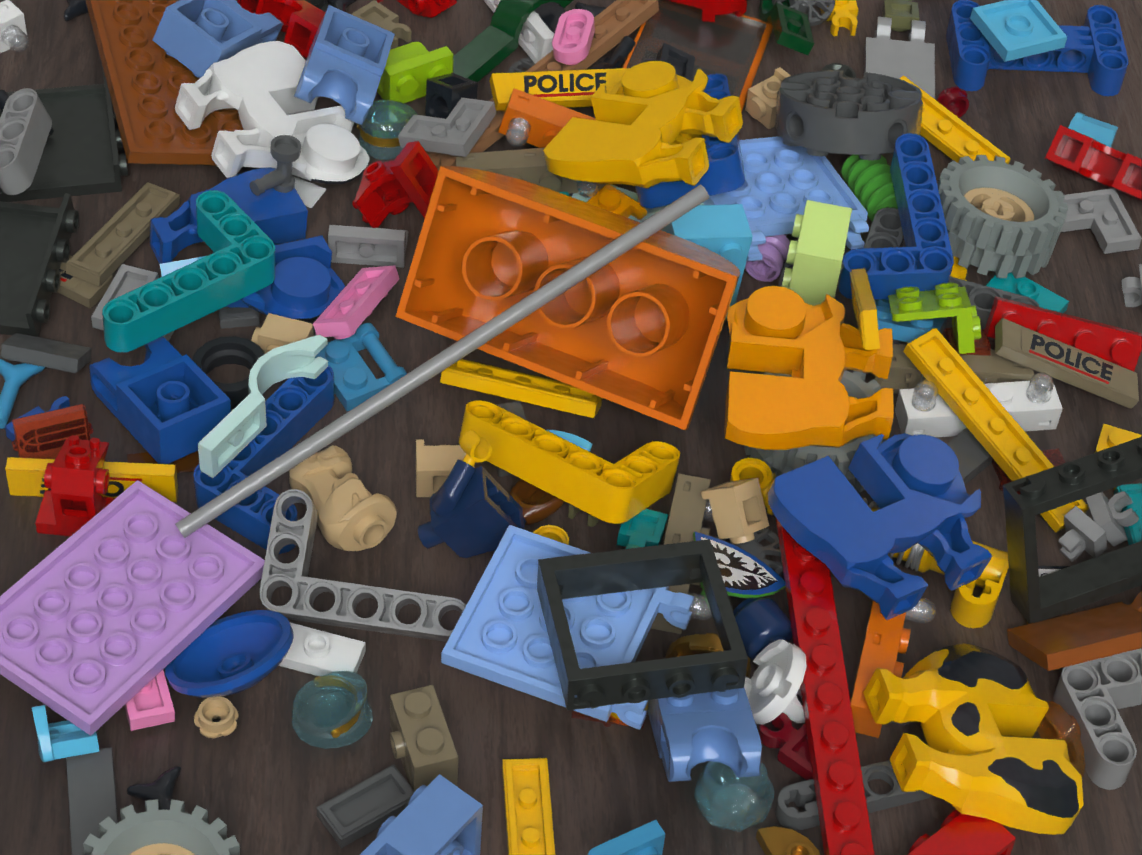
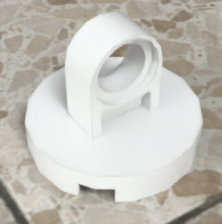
(777, 683)

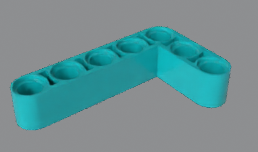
(238, 267)

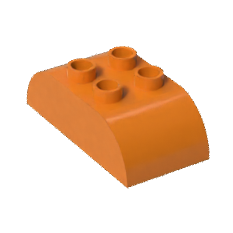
(625, 333)

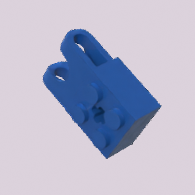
(163, 401)

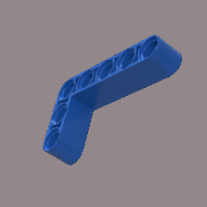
(725, 162)
(928, 251)
(289, 416)

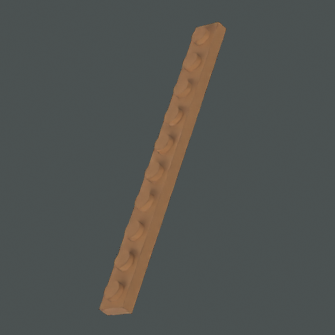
(610, 27)

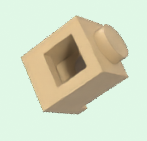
(763, 98)
(280, 331)
(434, 466)
(737, 509)

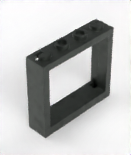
(630, 571)
(1084, 582)

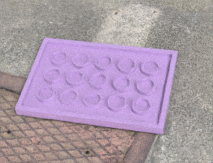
(117, 605)

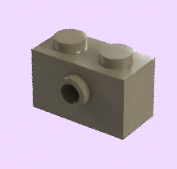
(422, 737)

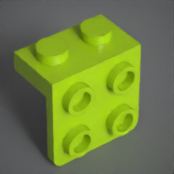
(409, 69)
(944, 301)

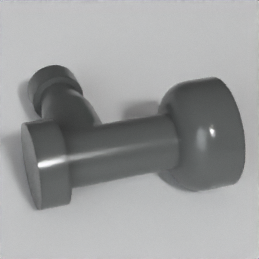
(284, 150)

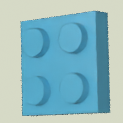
(1018, 28)

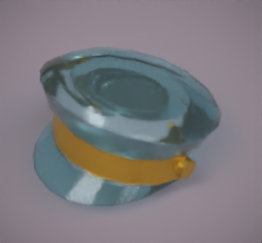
(382, 128)
(332, 710)

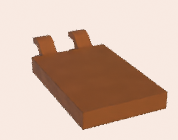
(1081, 635)

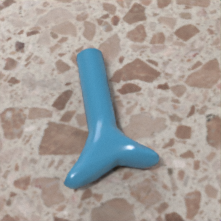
(14, 378)

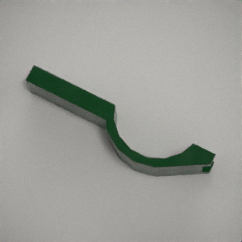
(789, 25)
(498, 39)

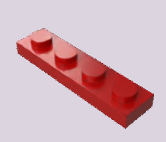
(1096, 338)

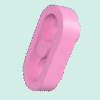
(573, 36)

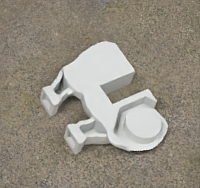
(262, 89)

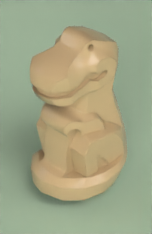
(345, 509)

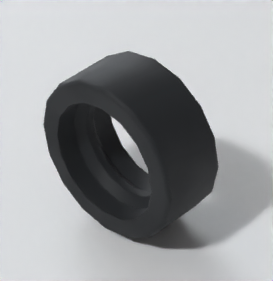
(229, 351)

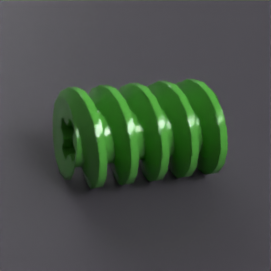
(870, 183)

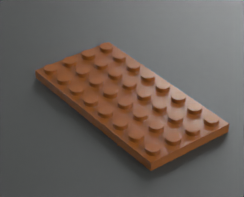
(147, 84)

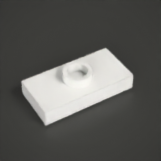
(322, 652)

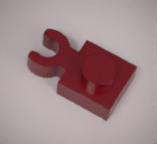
(792, 744)

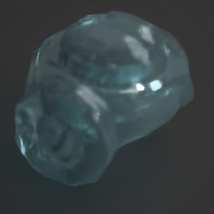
(733, 801)

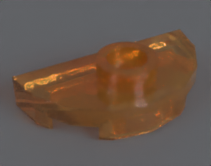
(1061, 726)

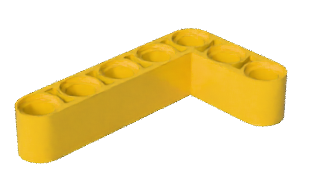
(570, 472)

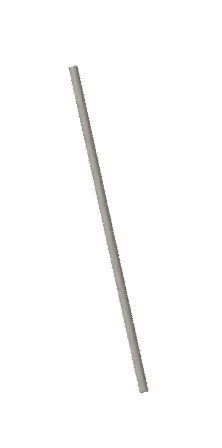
(440, 361)

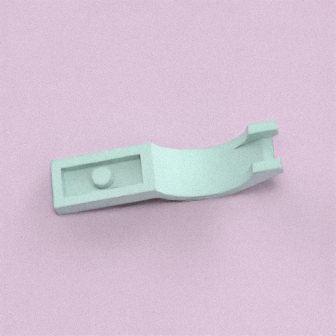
(249, 416)

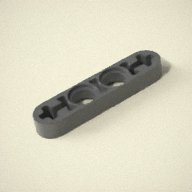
(803, 793)

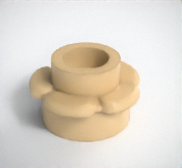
(212, 709)

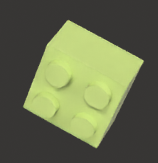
(817, 252)

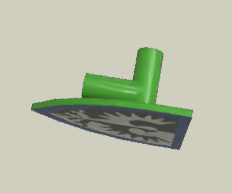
(741, 571)

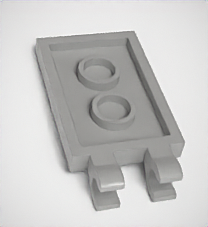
(899, 57)

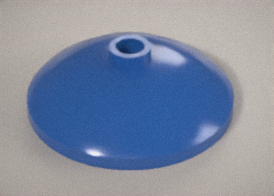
(231, 654)

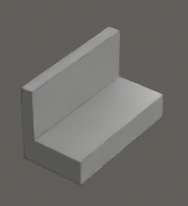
(367, 245)

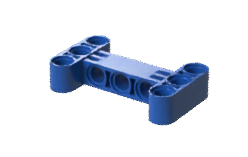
(1089, 49)

